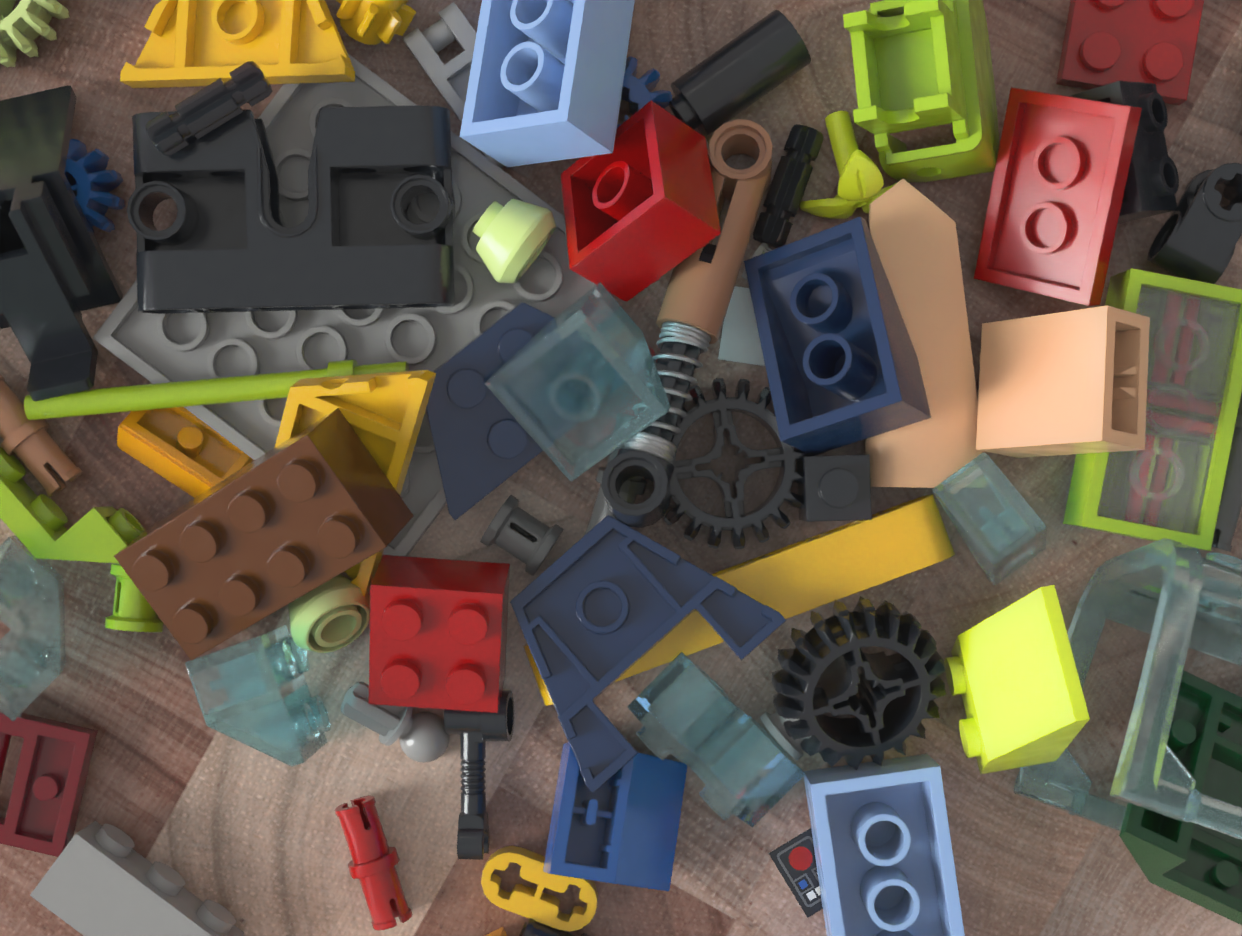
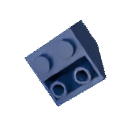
(622, 829)

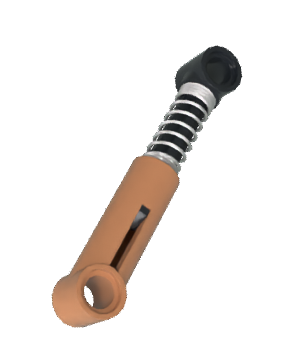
(693, 318)

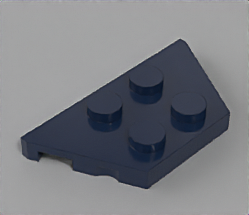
(470, 428)

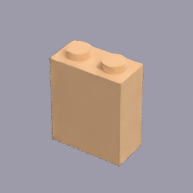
(1063, 383)

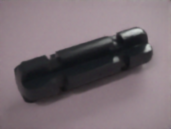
(208, 108)
(788, 185)

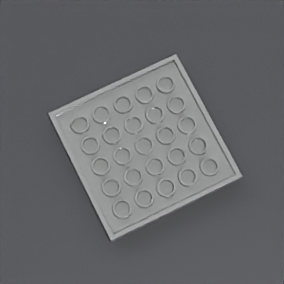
(267, 342)

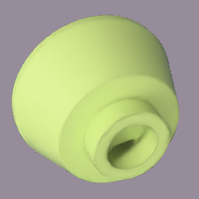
(512, 237)
(329, 616)

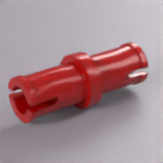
(373, 862)

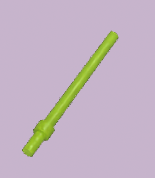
(192, 391)

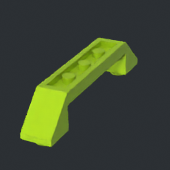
(40, 522)

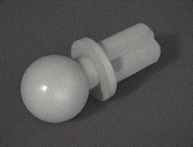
(420, 735)

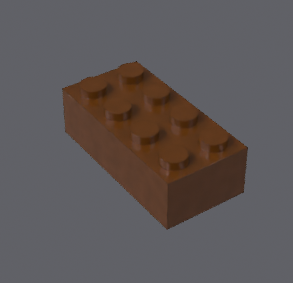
(265, 535)

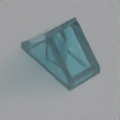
(992, 518)

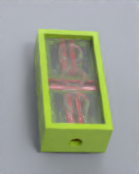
(1190, 416)

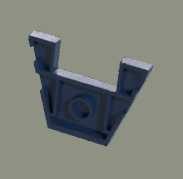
(608, 609)

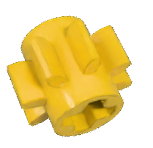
(374, 19)

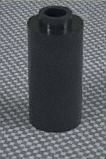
(739, 74)

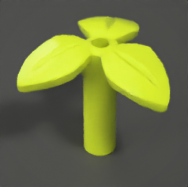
(858, 175)

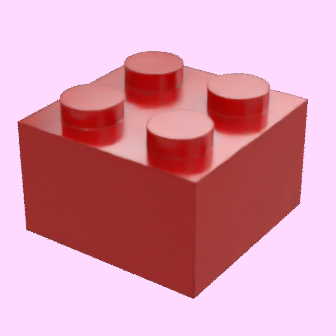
(641, 205)
(438, 633)

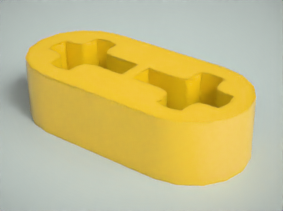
(534, 902)

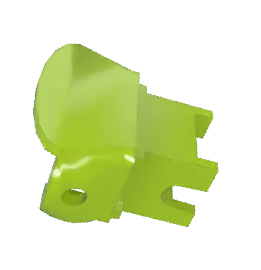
(925, 69)

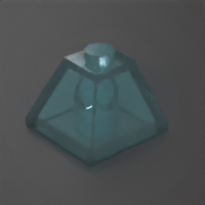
(583, 383)

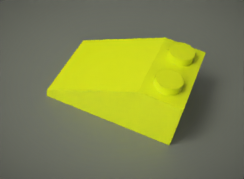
(1017, 685)

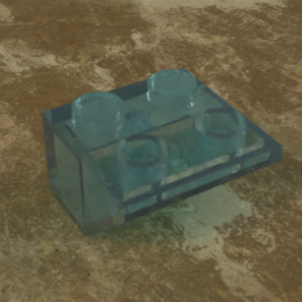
(261, 696)

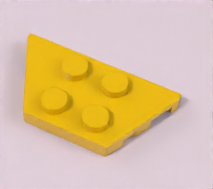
(209, 38)
(383, 413)

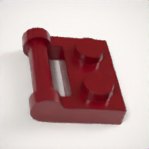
(46, 782)

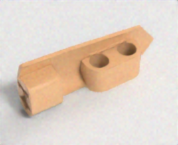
(926, 277)

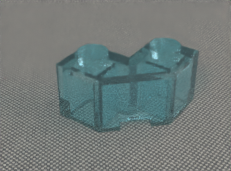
(35, 612)
(728, 750)

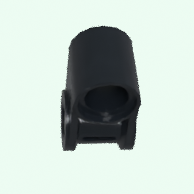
(1202, 234)

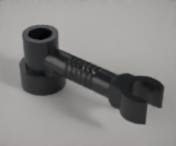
(474, 731)

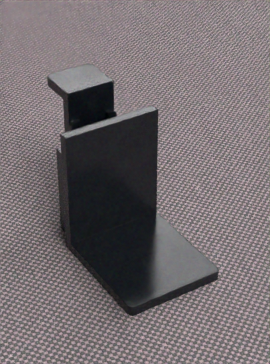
(47, 246)

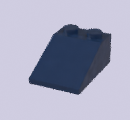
(834, 341)

